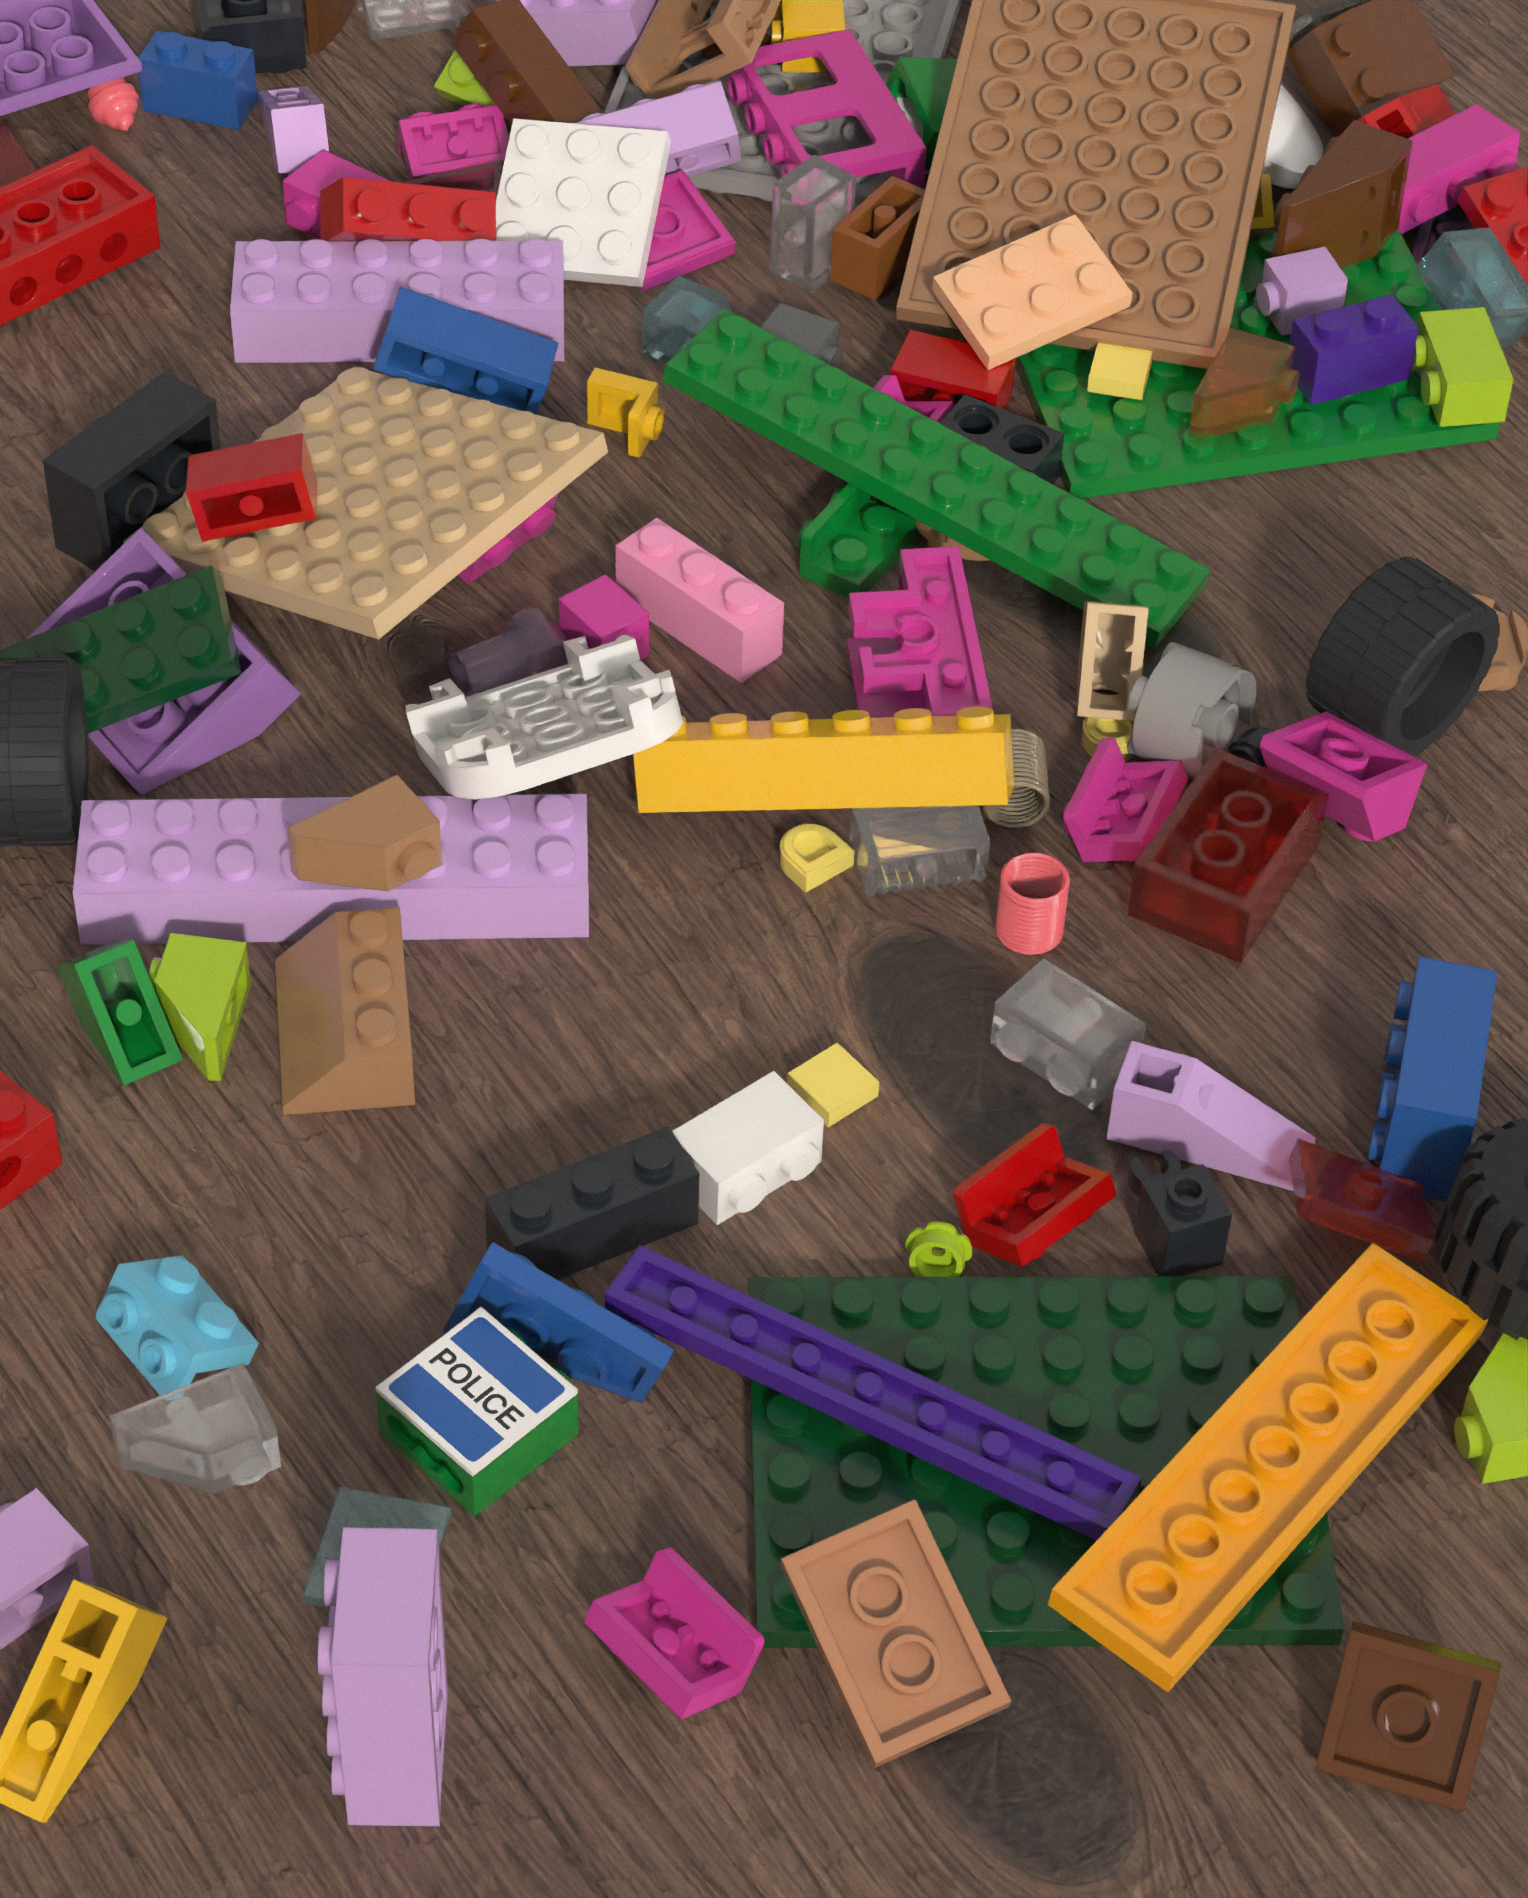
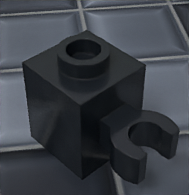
(1179, 1217)

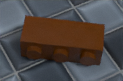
(520, 65)

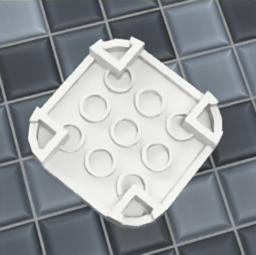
(546, 723)

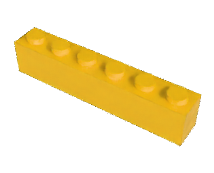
(829, 762)

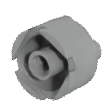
(1189, 707)

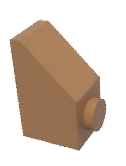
(368, 840)

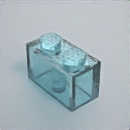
(1476, 272)

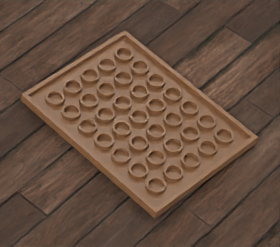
(1135, 123)

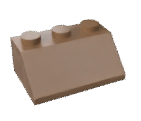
(345, 1016)

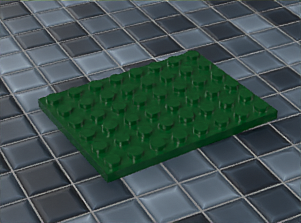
(1086, 1358)

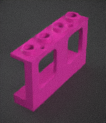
(855, 93)

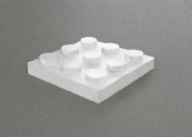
(587, 189)

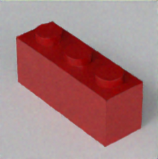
(404, 212)

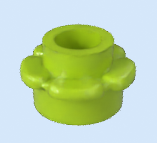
(932, 1262)

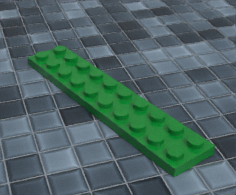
(933, 473)

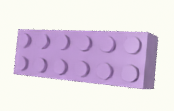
(337, 296)

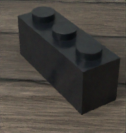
(598, 1206)

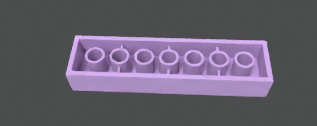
(226, 871)

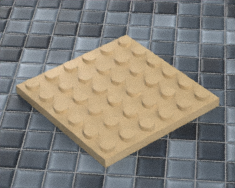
(404, 500)

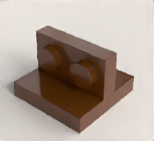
(1408, 1716)

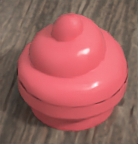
(113, 104)

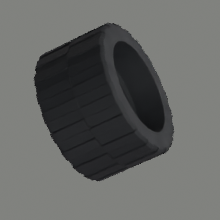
(1403, 655)
(42, 751)

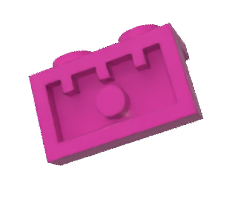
(452, 139)

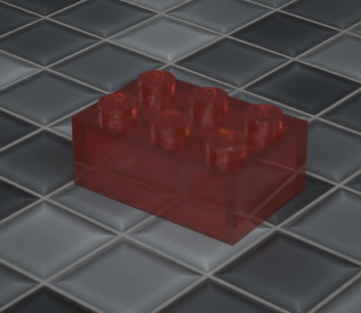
(1227, 855)

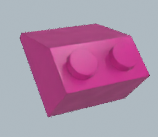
(1365, 777)

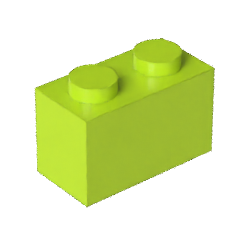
(1462, 367)

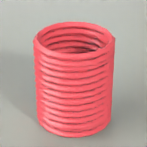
(1032, 903)

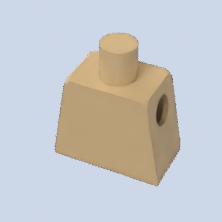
(1110, 658)

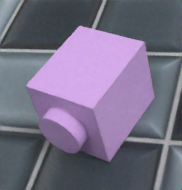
(1300, 287)

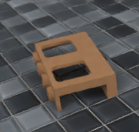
(677, 32)

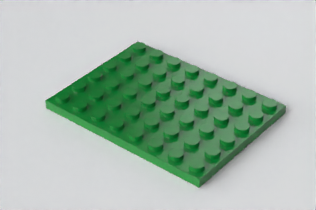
(1146, 443)

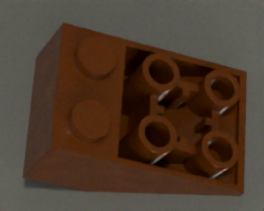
(1347, 198)

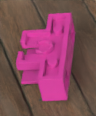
(918, 640)

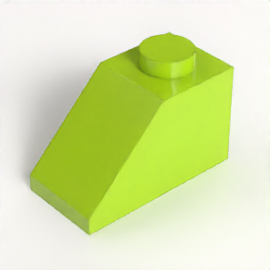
(203, 996)
(1496, 1414)

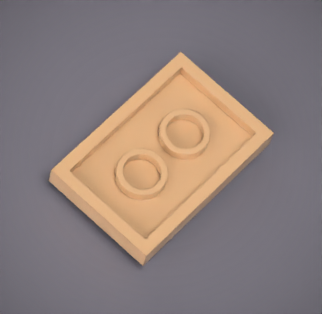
(1031, 291)

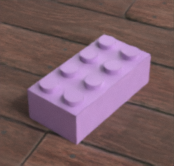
(385, 1676)

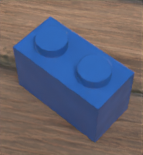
(198, 79)

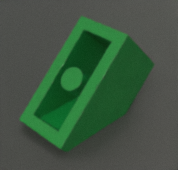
(120, 1010)

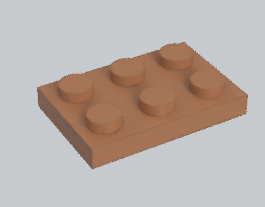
(895, 1633)

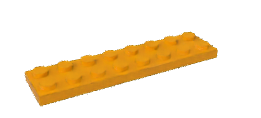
(1266, 1467)

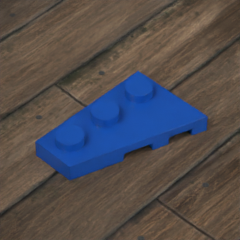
(564, 1325)

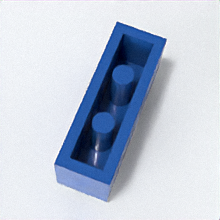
(464, 353)

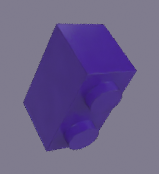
(1353, 349)

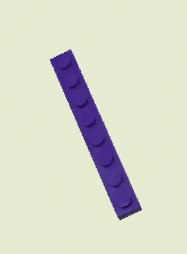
(872, 1394)

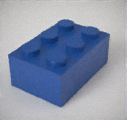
(1436, 1076)

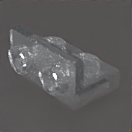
(407, 17)

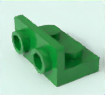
(852, 542)

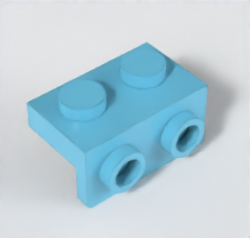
(172, 1322)

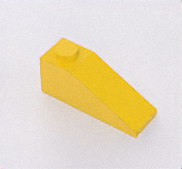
(73, 1695)

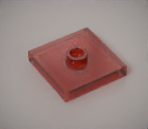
(1360, 1200)

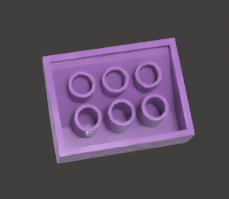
(57, 51)
(195, 727)

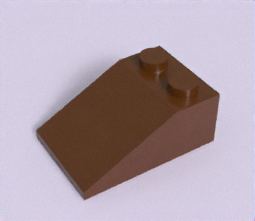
(1367, 60)

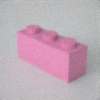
(701, 600)

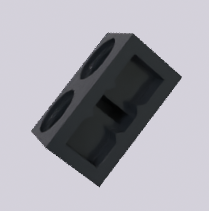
(1009, 436)

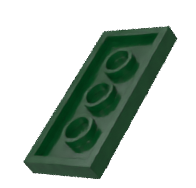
(145, 647)

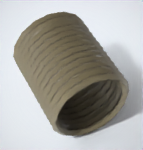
(1031, 790)

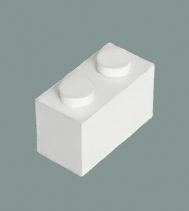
(751, 1146)

